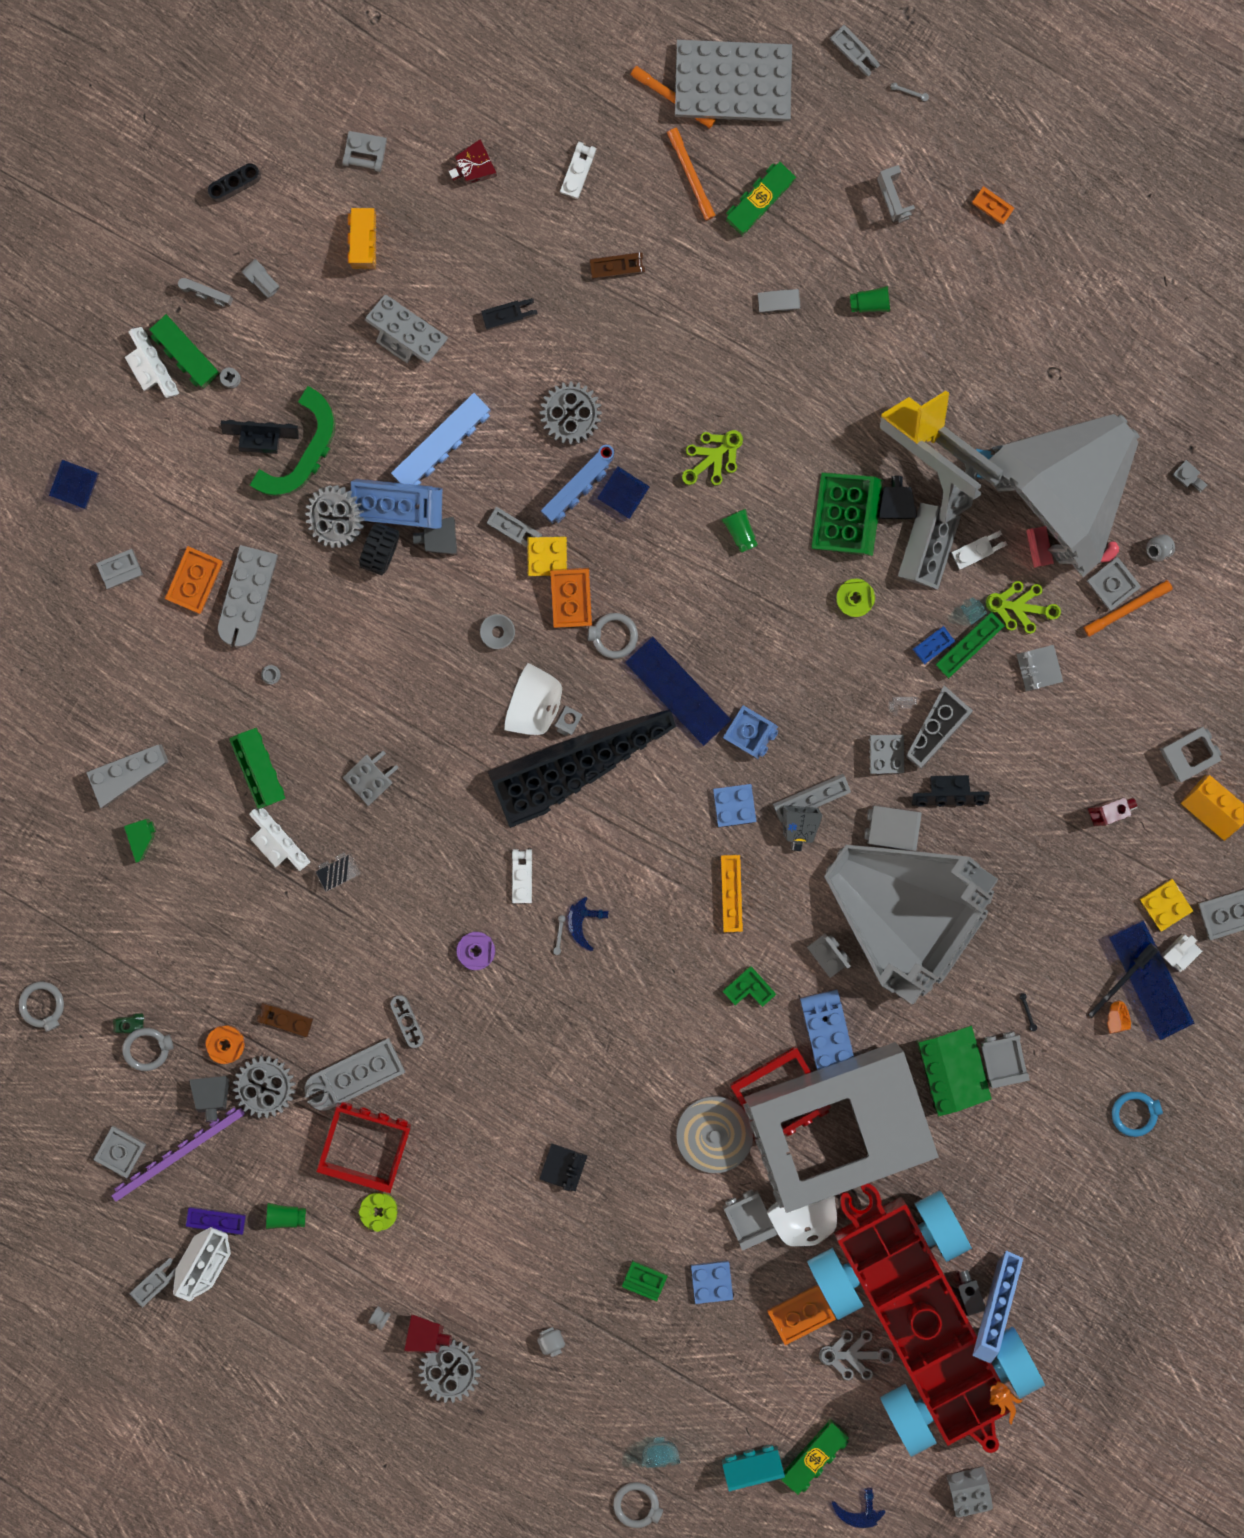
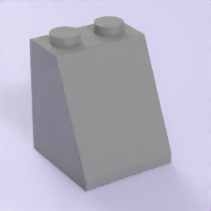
(893, 827)

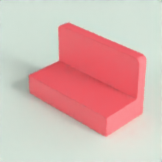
(1039, 546)

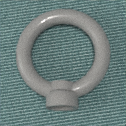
(594, 635)
(50, 1022)
(165, 1044)
(654, 1513)

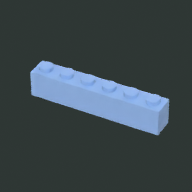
(442, 441)
(998, 1307)

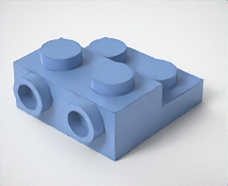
(751, 732)

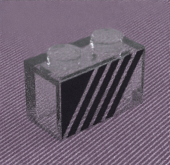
(337, 872)

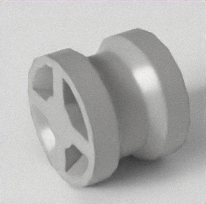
(232, 380)
(379, 1318)

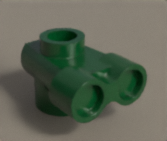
(132, 1023)

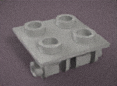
(1039, 668)
(886, 754)

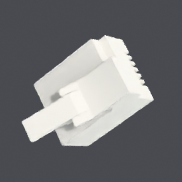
(1181, 952)

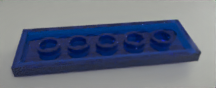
(678, 691)
(1154, 983)

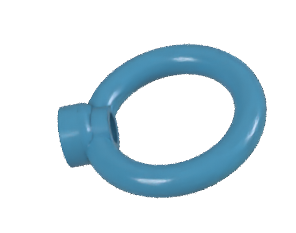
(1154, 1109)

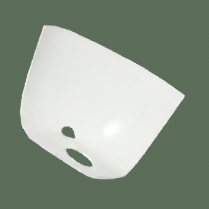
(530, 700)
(791, 1226)

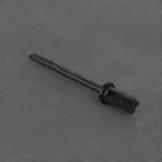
(1148, 953)

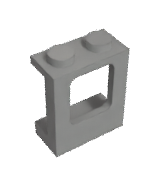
(890, 195)
(1178, 763)

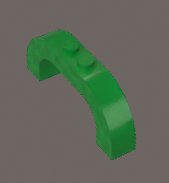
(312, 456)

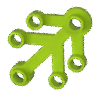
(714, 455)
(1019, 606)

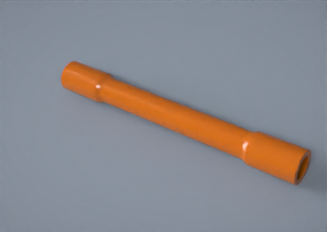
(646, 79)
(678, 145)
(1154, 593)

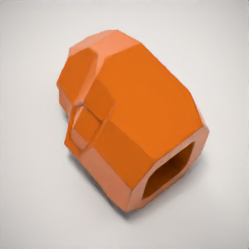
(1118, 1018)

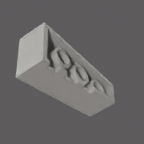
(941, 723)

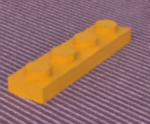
(731, 893)

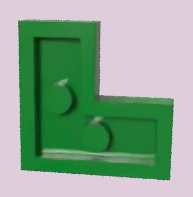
(750, 983)

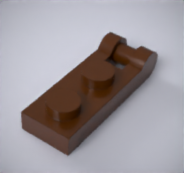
(616, 265)
(285, 1019)

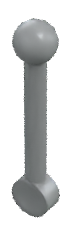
(924, 97)
(557, 950)

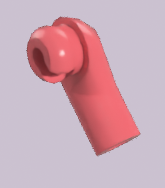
(1111, 552)

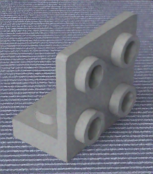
(828, 956)

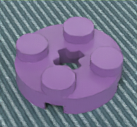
(467, 957)

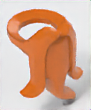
(1004, 1397)

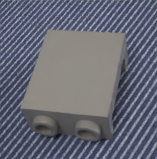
(1004, 1060)
(749, 1219)

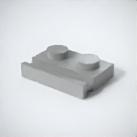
(119, 569)

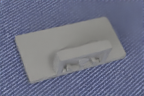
(404, 331)

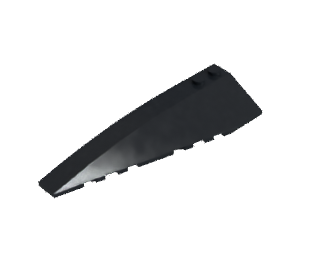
(552, 774)

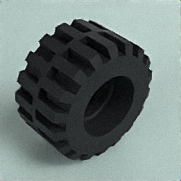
(379, 549)

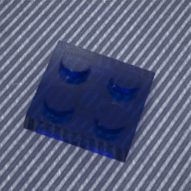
(74, 484)
(623, 492)

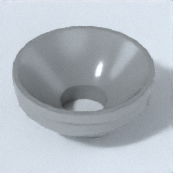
(488, 626)

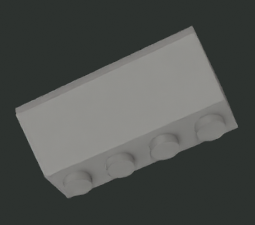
(928, 547)

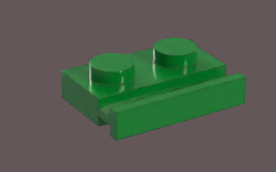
(644, 1280)

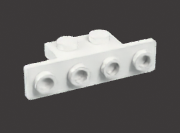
(148, 366)
(275, 842)

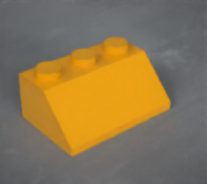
(1215, 807)

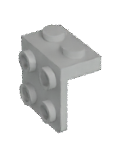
(970, 1492)

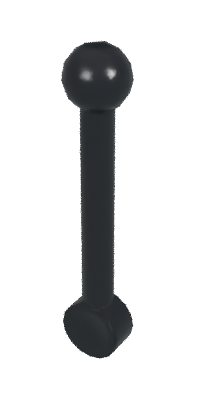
(1033, 1027)

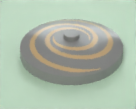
(714, 1134)

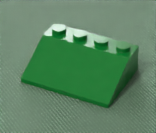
(847, 513)
(954, 1070)

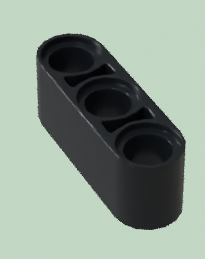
(244, 182)

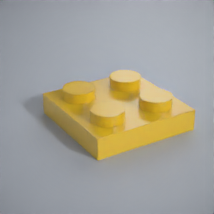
(546, 555)
(1166, 905)

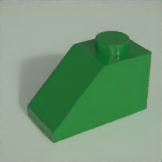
(140, 837)

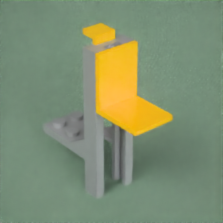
(915, 424)

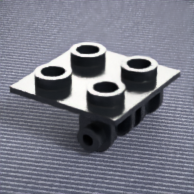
(563, 1167)

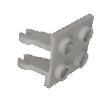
(368, 779)

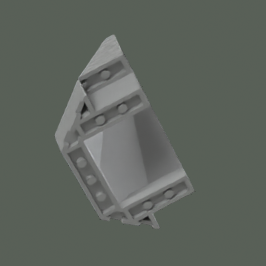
(1072, 483)
(910, 911)

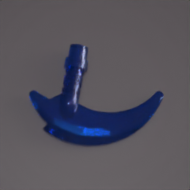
(575, 921)
(861, 1520)

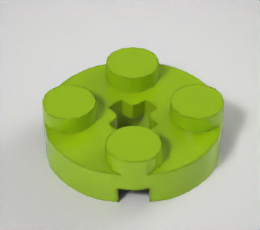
(862, 589)
(389, 1211)

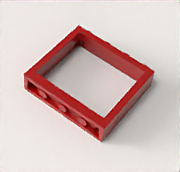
(769, 1067)
(356, 1176)

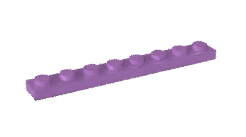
(170, 1157)

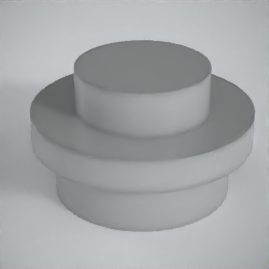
(271, 674)

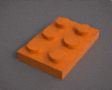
(194, 580)
(571, 597)
(801, 1314)

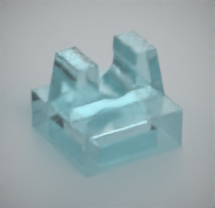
(974, 612)

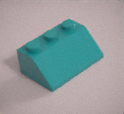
(752, 1467)

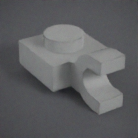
(1188, 474)

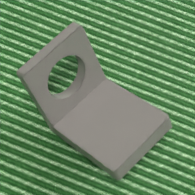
(565, 728)

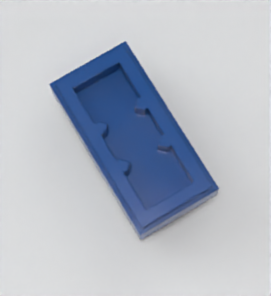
(933, 645)

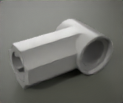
(258, 275)

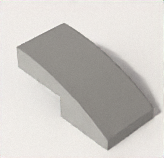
(779, 300)

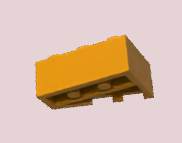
(362, 238)

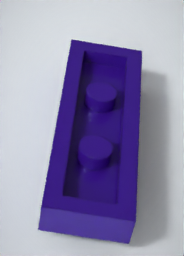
(220, 1220)

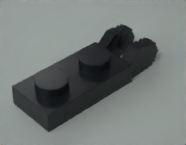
(507, 314)

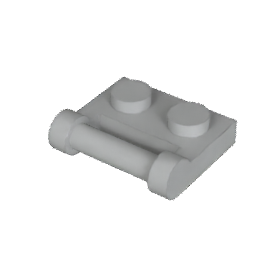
(365, 145)

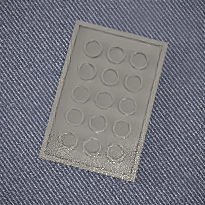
(733, 80)

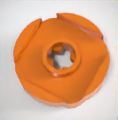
(215, 1049)

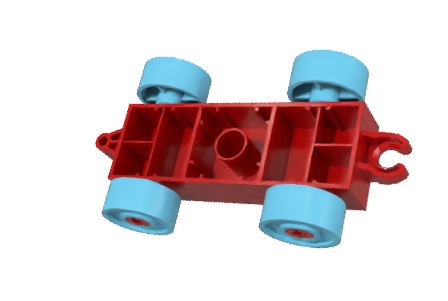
(922, 1319)

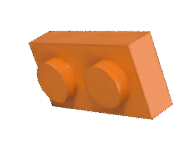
(993, 205)

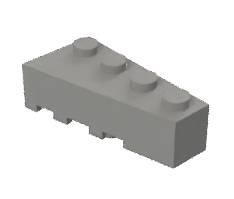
(121, 775)

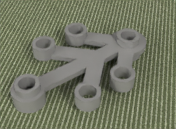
(853, 1354)

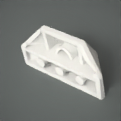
(201, 1264)

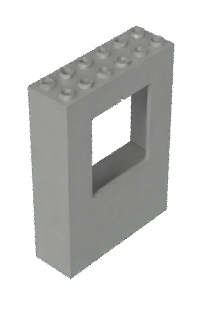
(884, 1109)

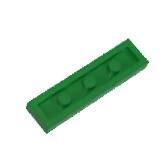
(969, 645)

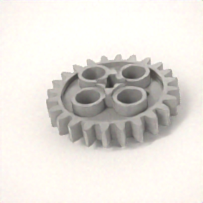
(583, 425)
(334, 534)
(257, 1102)
(463, 1381)

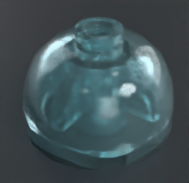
(660, 1453)

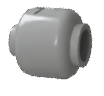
(1160, 547)
(551, 1342)

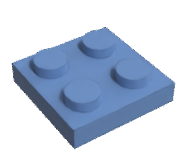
(734, 805)
(712, 1282)

